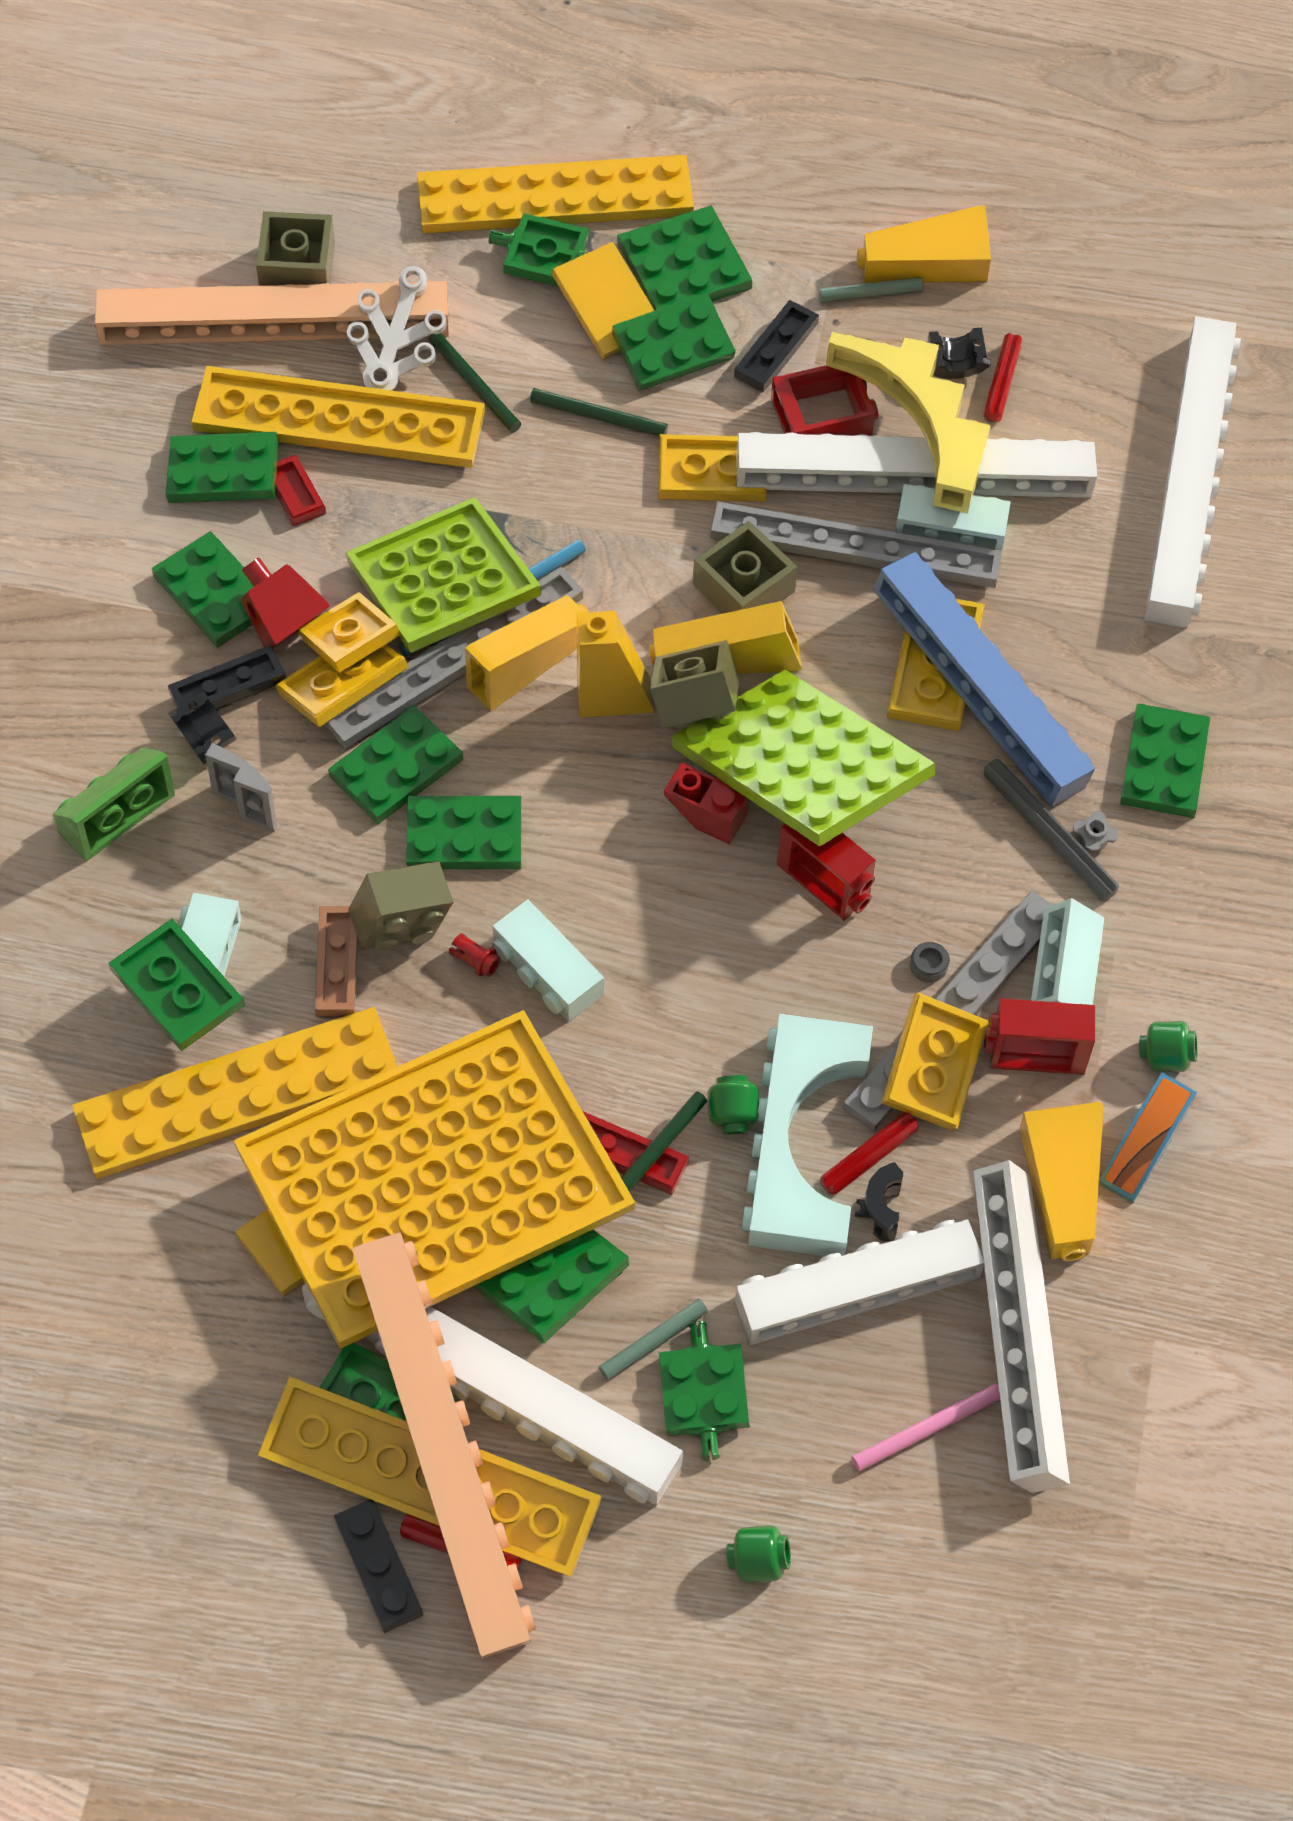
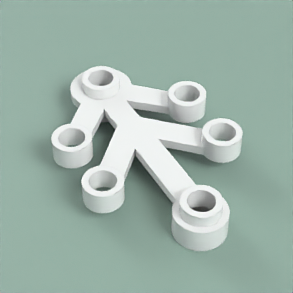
(394, 336)

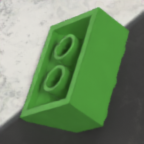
(115, 802)

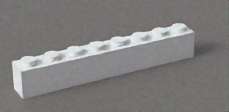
(1020, 1328)

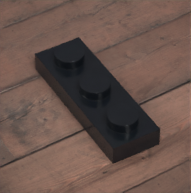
(776, 346)
(231, 679)
(378, 1565)

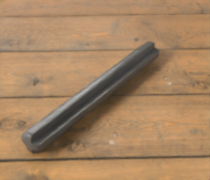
(1051, 829)

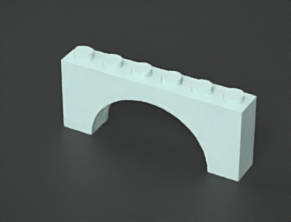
(785, 1207)

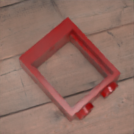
(820, 381)
(833, 873)
(1041, 1036)

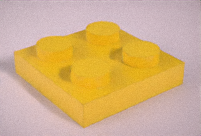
(349, 632)

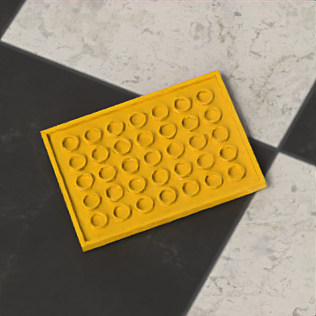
(456, 1150)

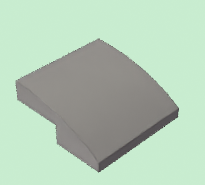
(242, 784)

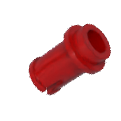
(481, 959)

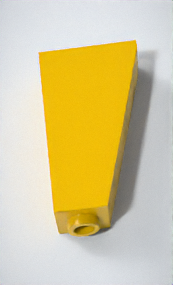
(935, 248)
(757, 637)
(521, 651)
(609, 669)
(1064, 1168)

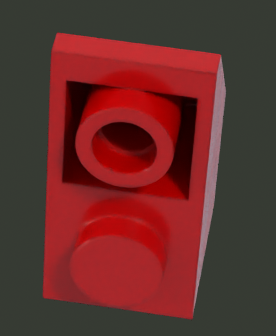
(707, 802)

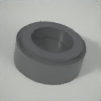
(929, 962)

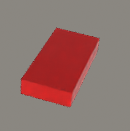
(297, 492)

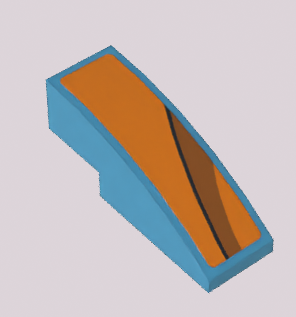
(1147, 1137)

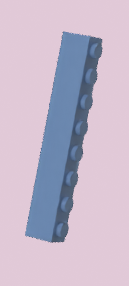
(984, 679)

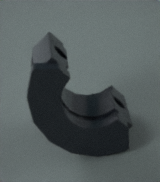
(959, 355)
(201, 725)
(882, 1184)

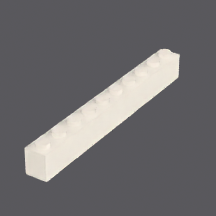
(888, 463)
(1191, 473)
(551, 1411)

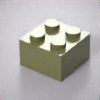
(295, 249)
(744, 571)
(695, 685)
(400, 906)

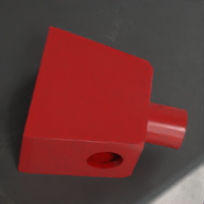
(279, 602)

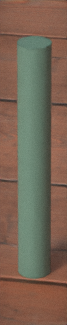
(870, 289)
(653, 1339)

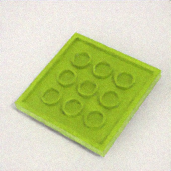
(443, 574)

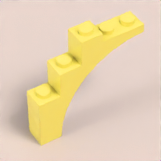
(932, 402)

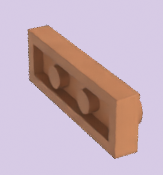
(336, 963)

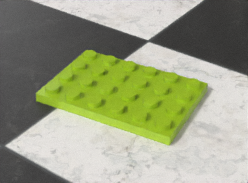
(804, 757)

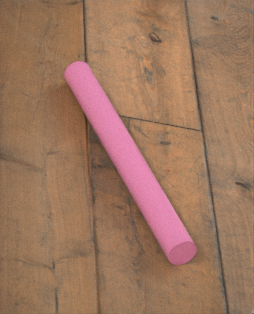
(926, 1427)

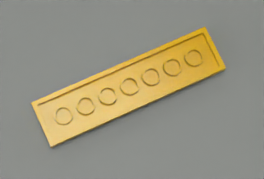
(556, 192)
(340, 416)
(231, 1092)
(378, 1460)

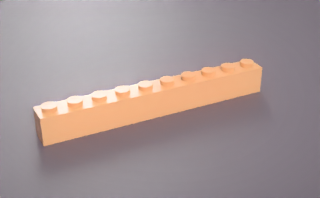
(252, 312)
(442, 1447)

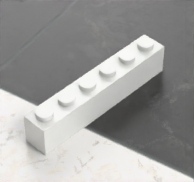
(858, 1281)

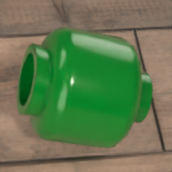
(1169, 1046)
(733, 1104)
(759, 1554)

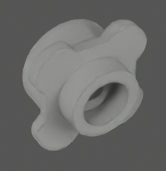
(1095, 841)

